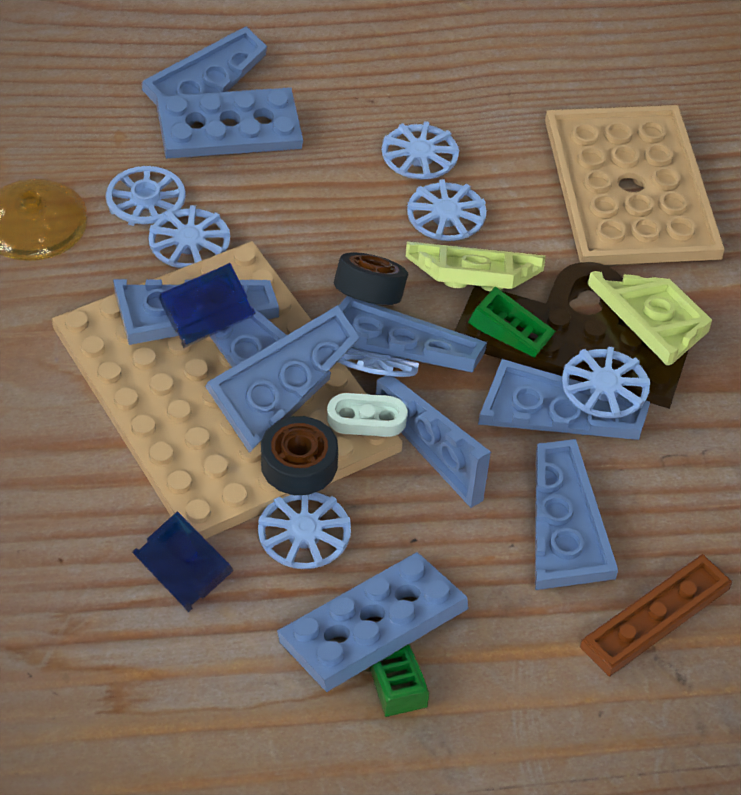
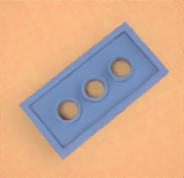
(219, 139)
(369, 641)

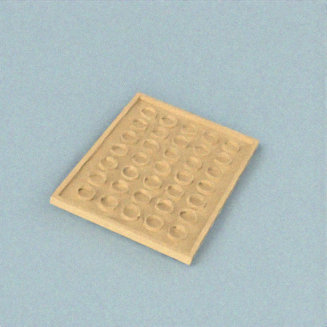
(171, 420)

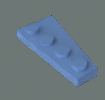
(210, 69)
(410, 338)
(280, 375)
(537, 401)
(442, 443)

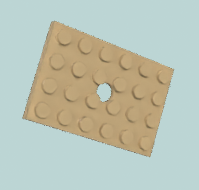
(651, 146)

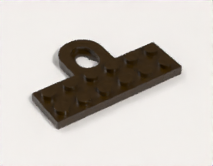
(579, 332)

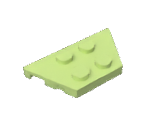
(474, 266)
(655, 312)

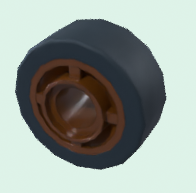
(370, 278)
(299, 455)

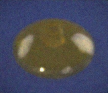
(39, 219)

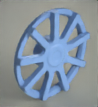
(420, 150)
(144, 195)
(446, 211)
(188, 237)
(379, 363)
(605, 382)
(304, 529)

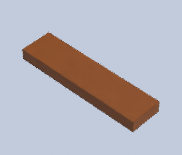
(655, 615)

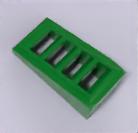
(490, 317)
(402, 699)

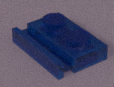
(206, 305)
(183, 561)

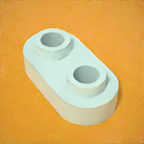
(367, 414)

